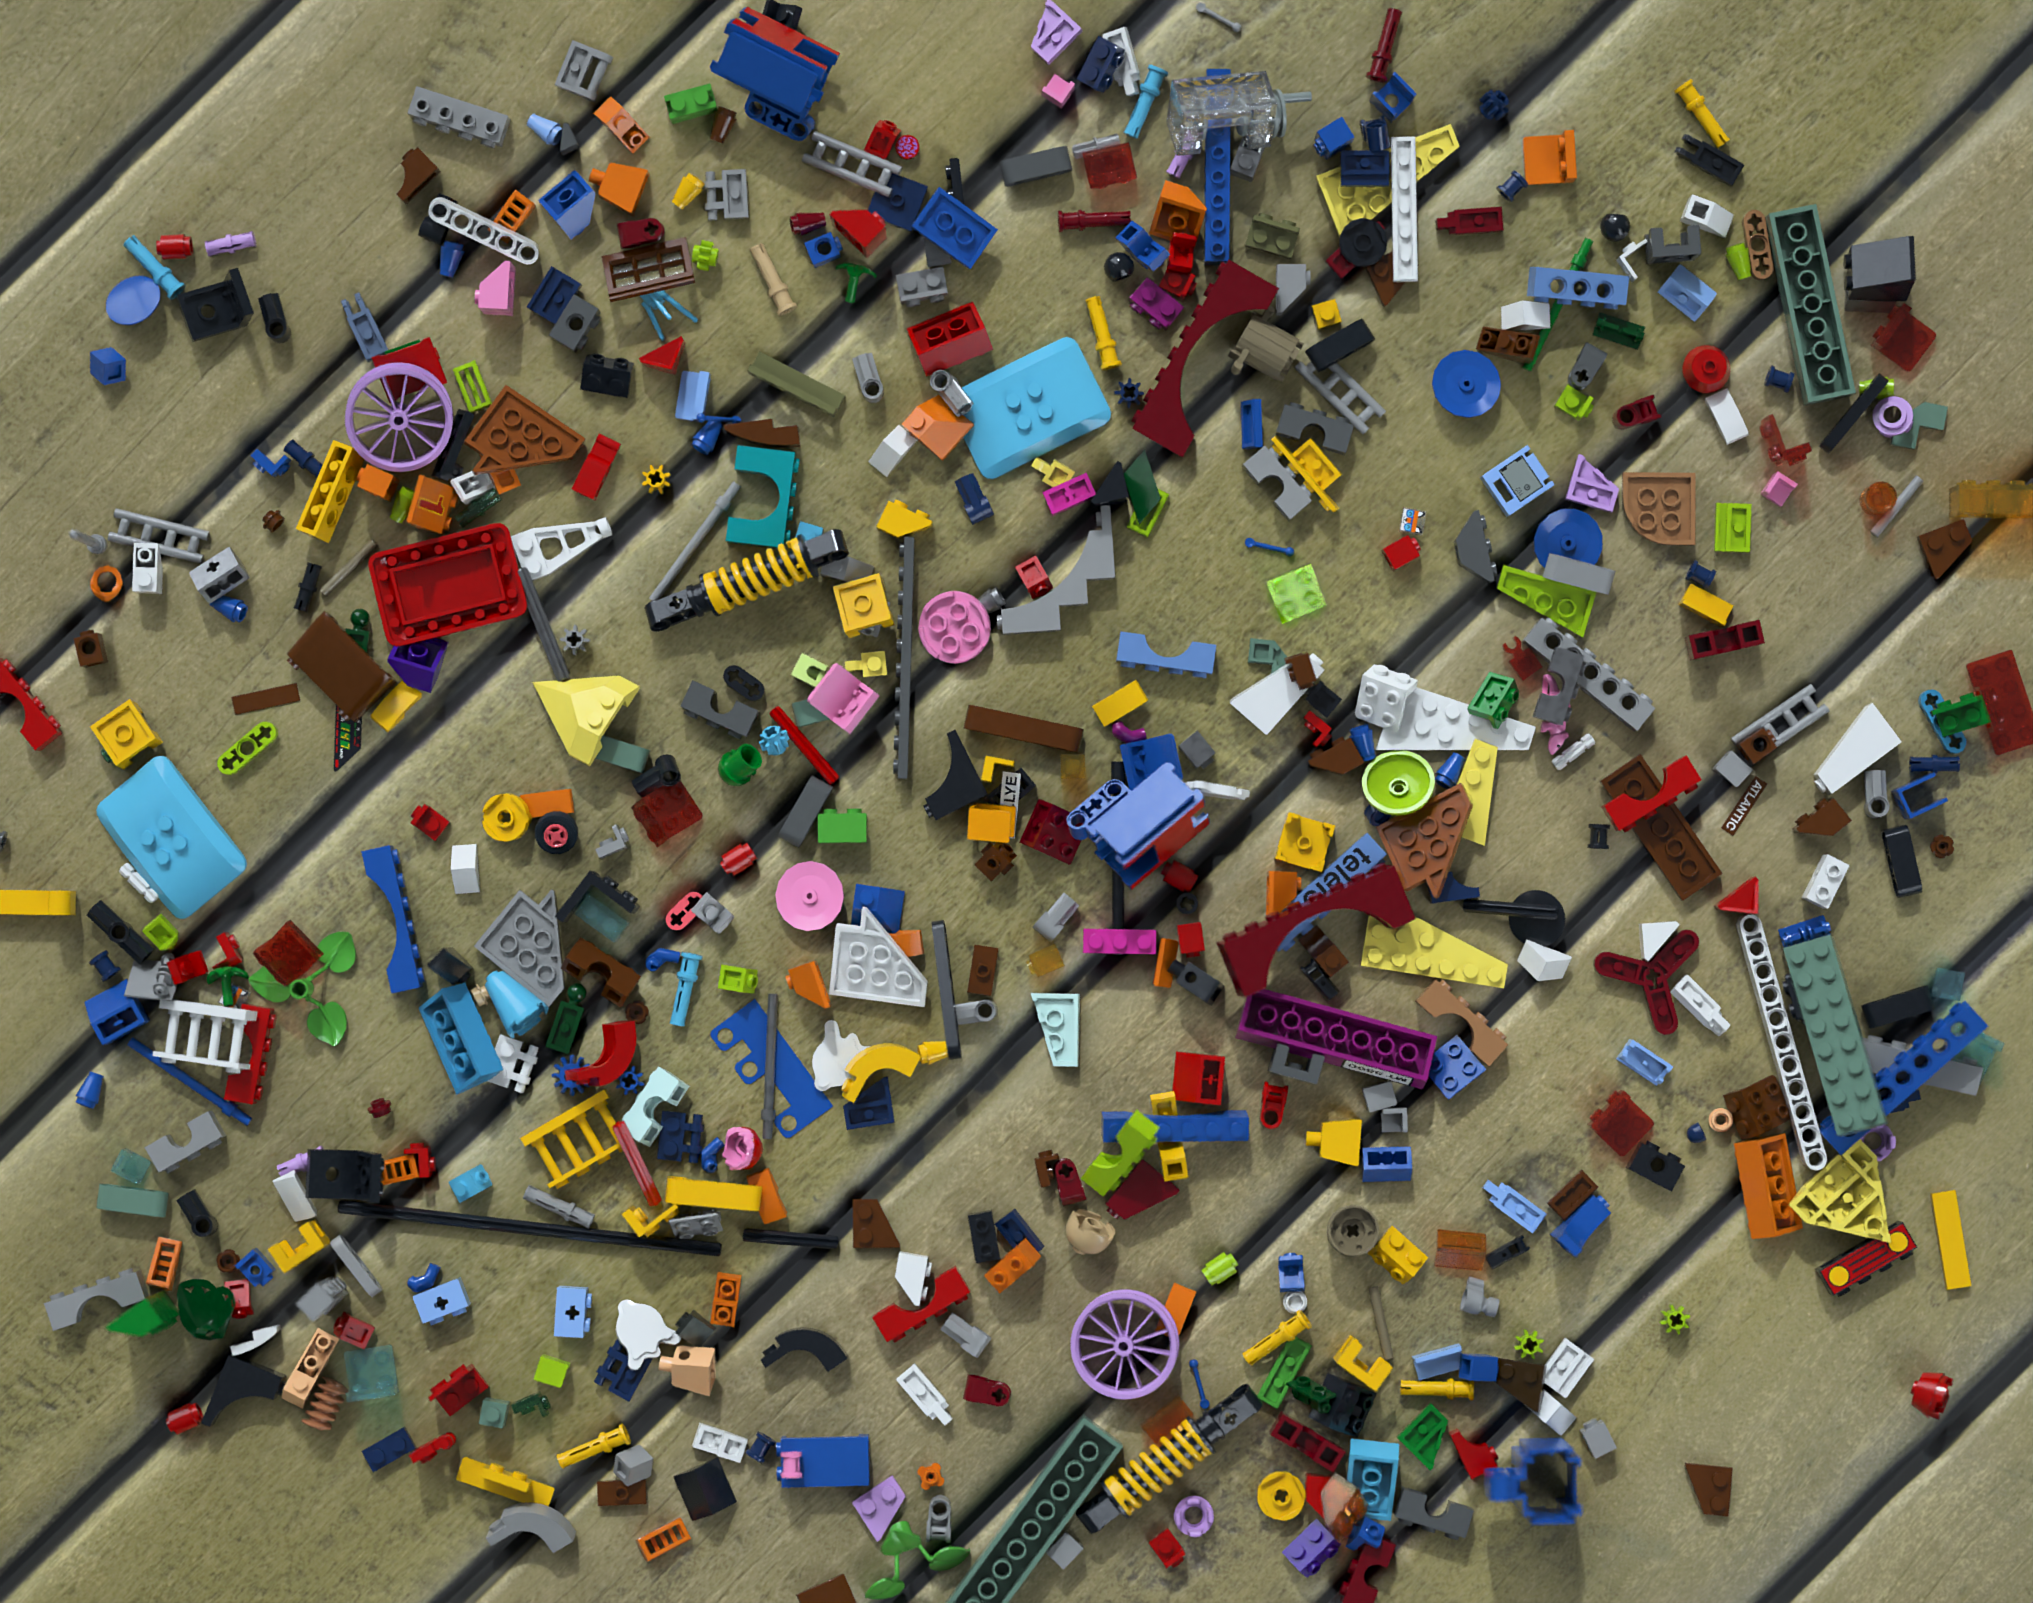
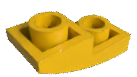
(1120, 703)
(394, 706)

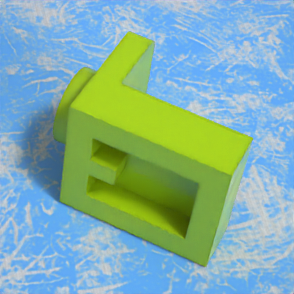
(1574, 403)
(738, 979)

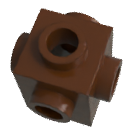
(995, 859)

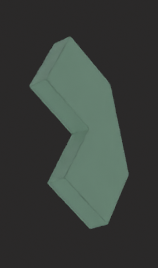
(1925, 415)
(1266, 653)

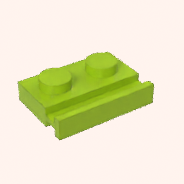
(1732, 527)

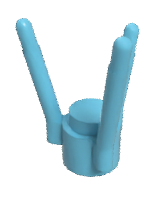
(655, 301)

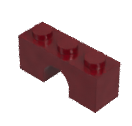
(1724, 640)
(1307, 1441)
(1356, 1589)

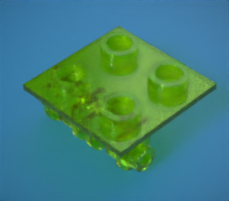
(1296, 593)

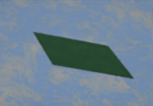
(1142, 486)

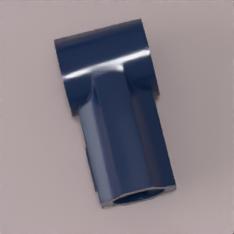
(975, 502)

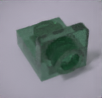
(527, 1404)

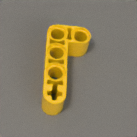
(37, 902)
(712, 1194)

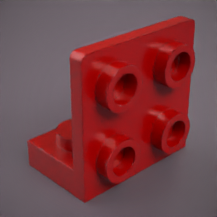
(462, 1388)

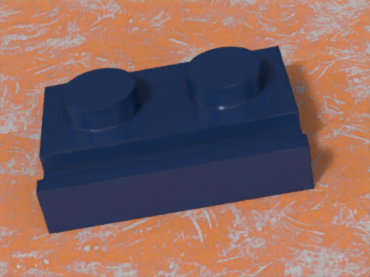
(1364, 168)
(553, 295)

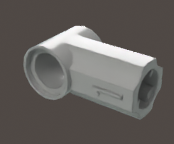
(867, 376)
(951, 392)
(1875, 790)
(1053, 921)
(970, 1012)
(971, 1338)

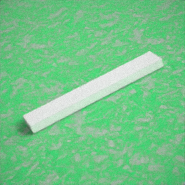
(1404, 209)

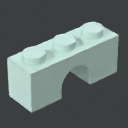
(660, 1088)

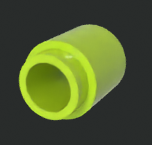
(1220, 1268)

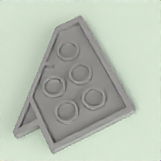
(527, 945)

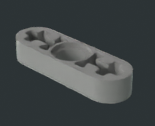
(356, 1265)

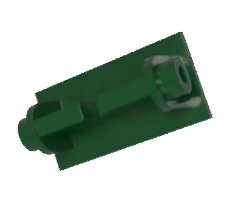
(1618, 331)
(1311, 1393)

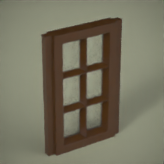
(648, 269)

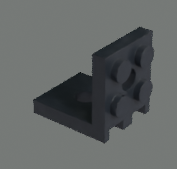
(228, 301)
(606, 885)
(356, 1176)

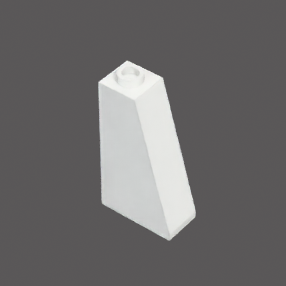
(1272, 696)
(1858, 748)

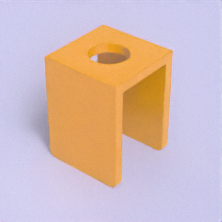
(991, 822)

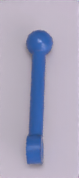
(701, 418)
(1249, 542)
(1204, 1403)

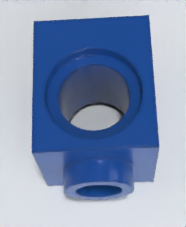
(819, 259)

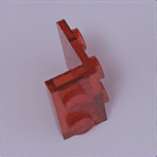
(1903, 338)
(1777, 450)
(666, 812)
(288, 954)
(1620, 1122)

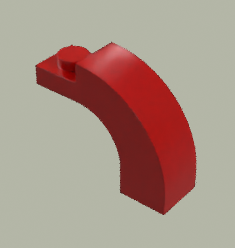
(614, 1059)

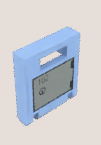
(1522, 479)

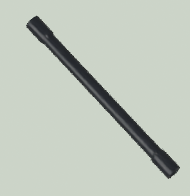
(1117, 773)

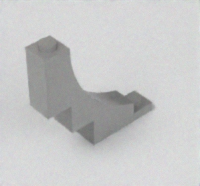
(1094, 564)

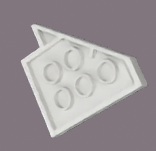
(873, 965)

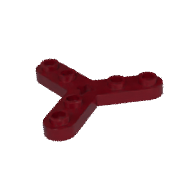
(1665, 963)

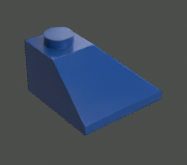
(570, 204)
(882, 903)

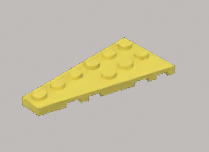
(1367, 202)
(1429, 952)

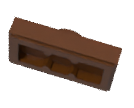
(982, 970)
(1572, 1195)
(617, 1493)

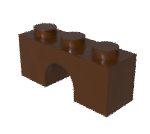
(587, 958)

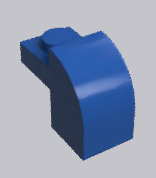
(1142, 246)

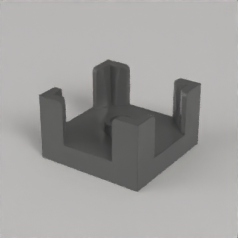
(1687, 251)
(1294, 1070)

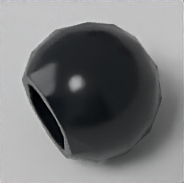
(1615, 227)
(1118, 266)

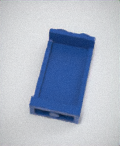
(827, 1461)

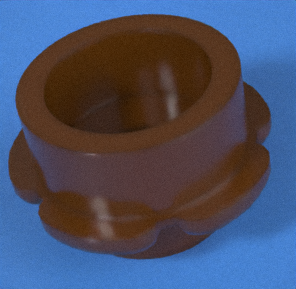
(273, 520)
(1937, 850)
(631, 1008)
(223, 1265)

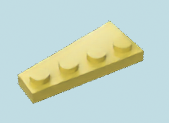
(1478, 781)

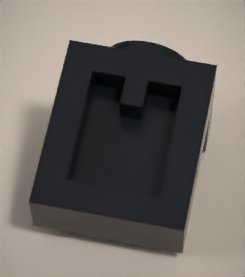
(783, 13)

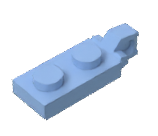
(1515, 1205)

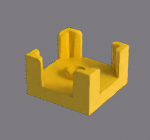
(863, 604)
(125, 733)
(1304, 842)
(286, 1257)
(1376, 1373)

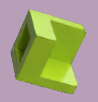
(551, 1371)

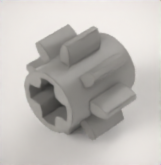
(579, 645)

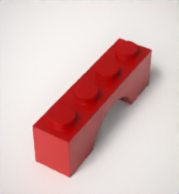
(38, 726)
(1678, 777)
(245, 1086)
(894, 1320)

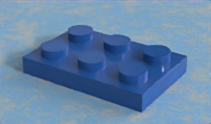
(954, 228)

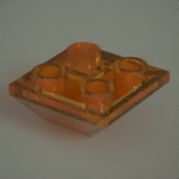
(1342, 1506)

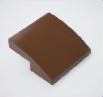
(831, 1591)

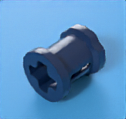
(1512, 186)
(1779, 379)
(1700, 574)
(104, 966)
(760, 1447)

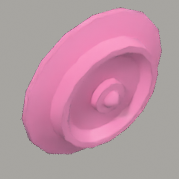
(809, 896)

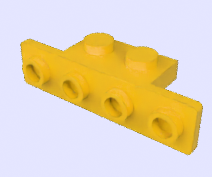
(1313, 466)
(504, 1483)

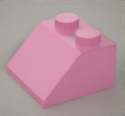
(497, 291)

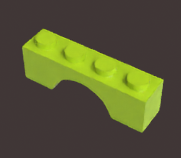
(1133, 1137)

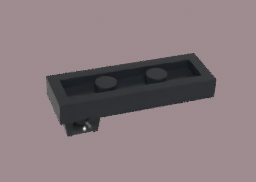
(446, 466)

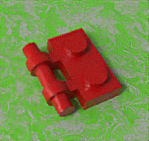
(428, 1450)

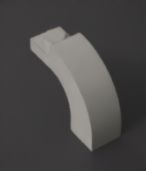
(534, 1518)

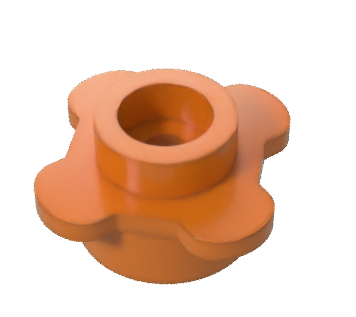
(924, 1472)

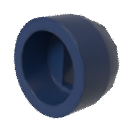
(1695, 1133)

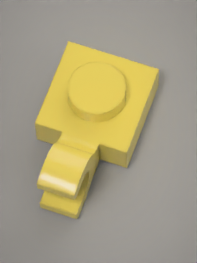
(1055, 473)
(871, 664)

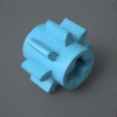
(774, 740)

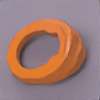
(96, 589)

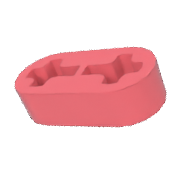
(678, 908)

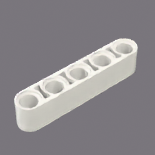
(477, 220)

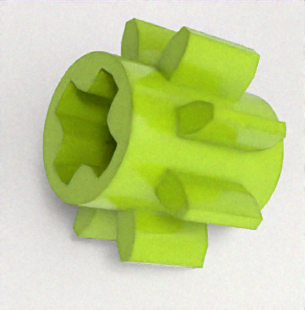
(705, 255)
(1667, 1321)
(1535, 1347)

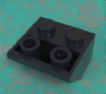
(1348, 1408)

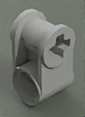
(939, 1523)

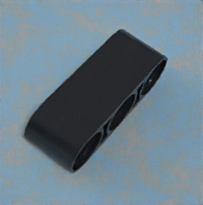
(1340, 345)
(1902, 861)
(1897, 1007)

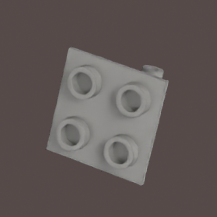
(151, 980)
(706, 1224)

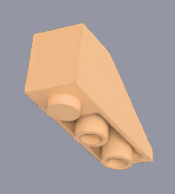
(309, 1368)

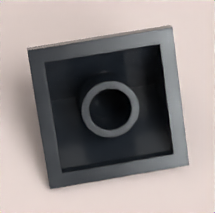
(1112, 490)
(705, 1489)

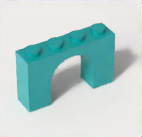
(780, 468)

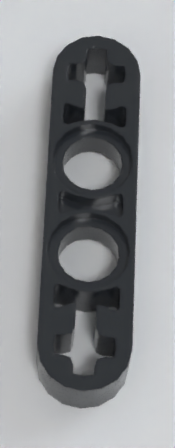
(1853, 413)

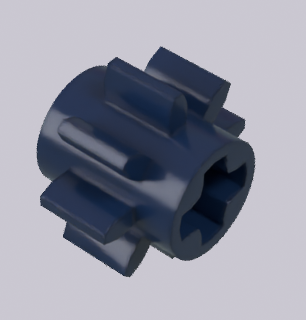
(1494, 104)
(1129, 400)

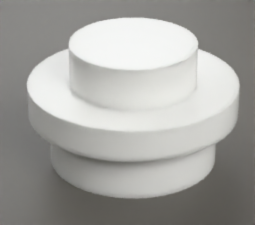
(1294, 1301)

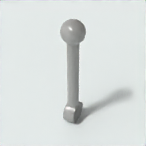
(1201, 7)

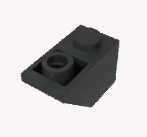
(694, 1328)

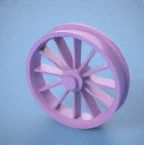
(399, 417)
(1124, 1344)

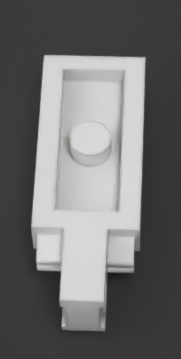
(1128, 71)
(1700, 1005)
(924, 1394)

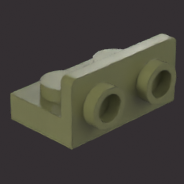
(1272, 236)

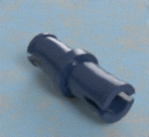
(305, 459)
(1934, 764)

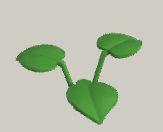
(328, 1021)
(901, 1540)

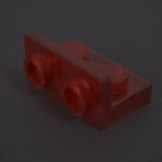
(1109, 166)

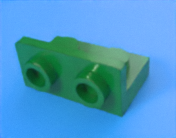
(1494, 698)
(1961, 715)

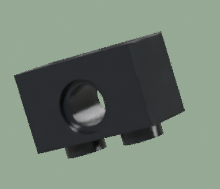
(1641, 1164)
(983, 1236)

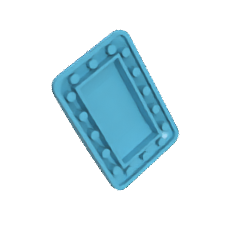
(1033, 407)
(171, 837)

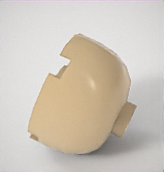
(1088, 1233)

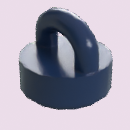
(1374, 816)

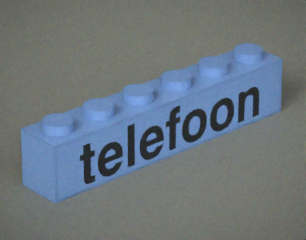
(1357, 859)

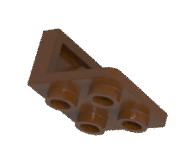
(1757, 1107)

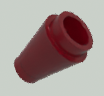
(806, 222)

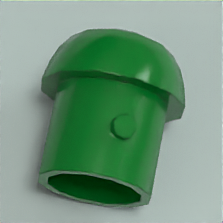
(739, 764)

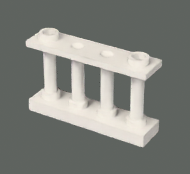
(218, 1015)

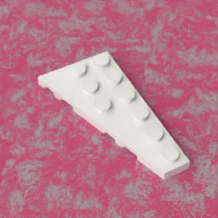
(1445, 724)

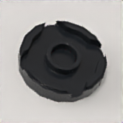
(1363, 242)

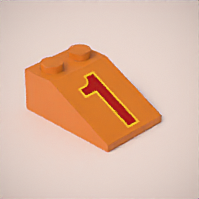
(432, 506)

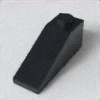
(451, 966)

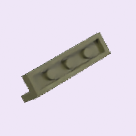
(796, 384)

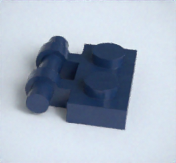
(672, 1136)
(626, 1380)

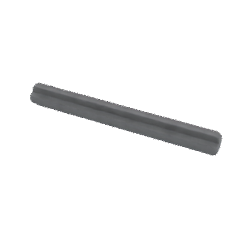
(543, 626)

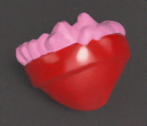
(742, 1148)

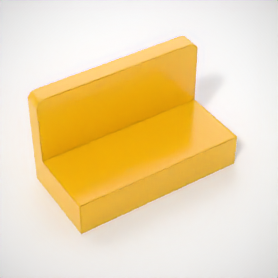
(1706, 605)
(989, 767)

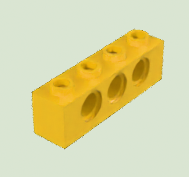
(330, 492)

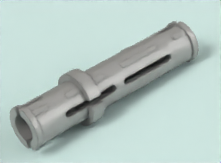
(556, 1205)

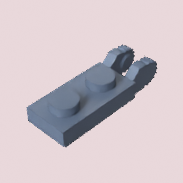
(365, 329)

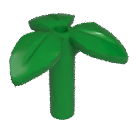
(854, 272)
(226, 974)

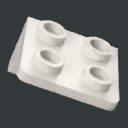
(1383, 696)

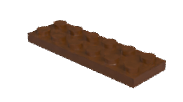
(1666, 833)

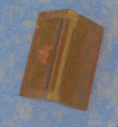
(1460, 1250)
(1166, 1418)

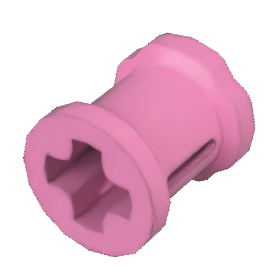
(791, 1464)

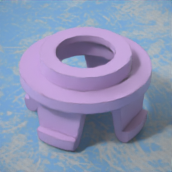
(1893, 429)
(1887, 1144)
(1200, 1528)

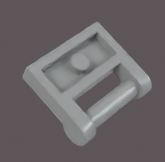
(575, 69)

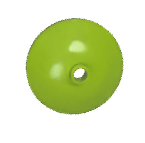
(1398, 771)

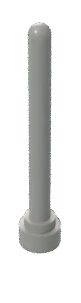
(95, 543)

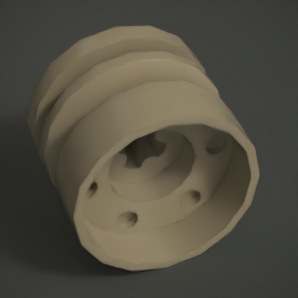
(1367, 1230)

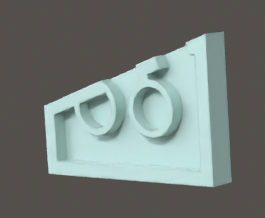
(1060, 1025)

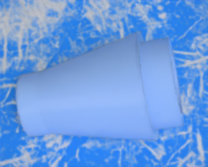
(546, 129)

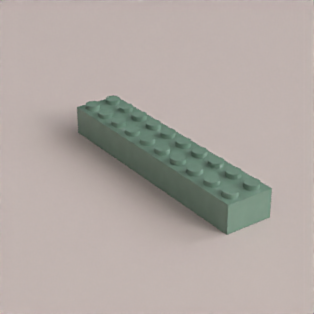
(1039, 1516)

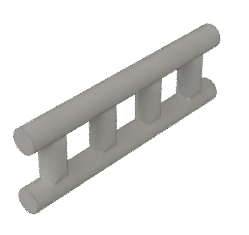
(858, 177)
(1341, 404)
(171, 528)
(1784, 709)

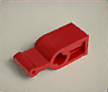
(596, 467)

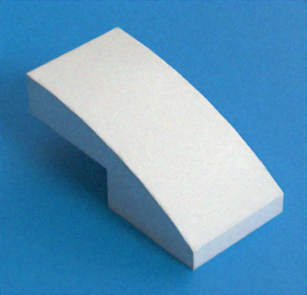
(1727, 416)
(260, 1336)
(719, 1442)

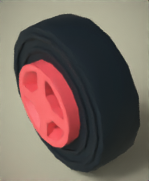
(556, 841)

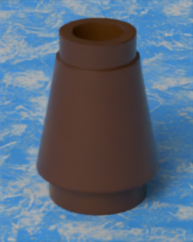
(722, 124)

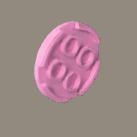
(954, 627)

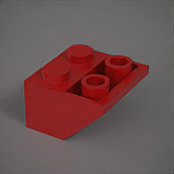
(1198, 1078)

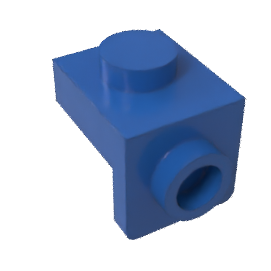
(264, 464)
(1291, 1272)
(1365, 1531)

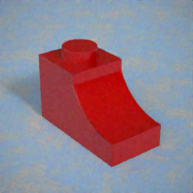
(1474, 1456)

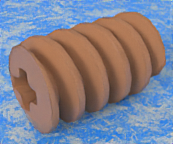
(326, 1404)

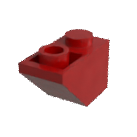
(1313, 1486)

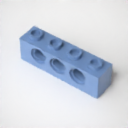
(1615, 287)

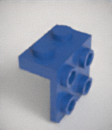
(1147, 756)

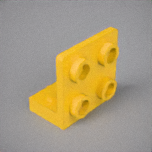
(637, 1217)

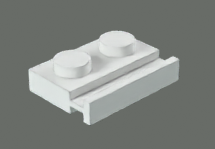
(1566, 1367)

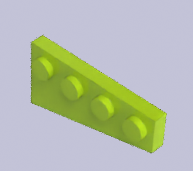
(1556, 600)

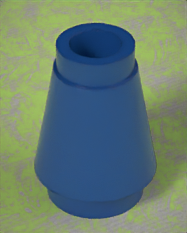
(450, 257)
(706, 437)
(231, 608)
(1363, 741)
(1450, 771)
(90, 1090)

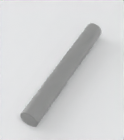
(1901, 500)

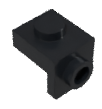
(1322, 698)

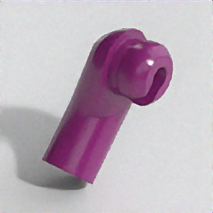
(1126, 735)

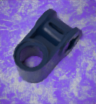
(1375, 133)

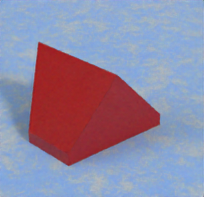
(665, 357)
(1742, 899)

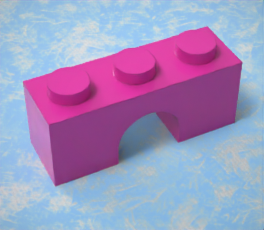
(1119, 941)

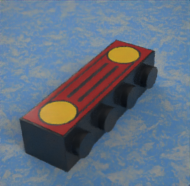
(1865, 1259)

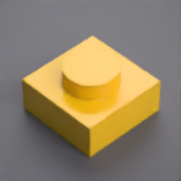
(1326, 314)

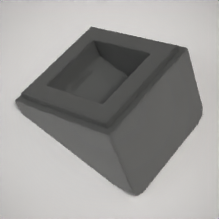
(568, 140)

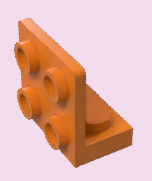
(1550, 159)

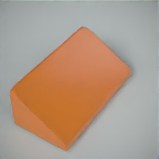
(1166, 955)

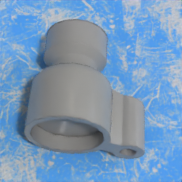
(1474, 1301)

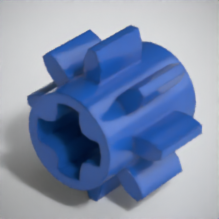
(633, 1086)

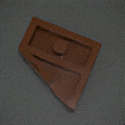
(1382, 278)
(1944, 546)
(871, 1226)
(1711, 1486)

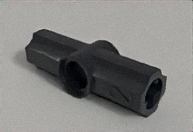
(131, 943)

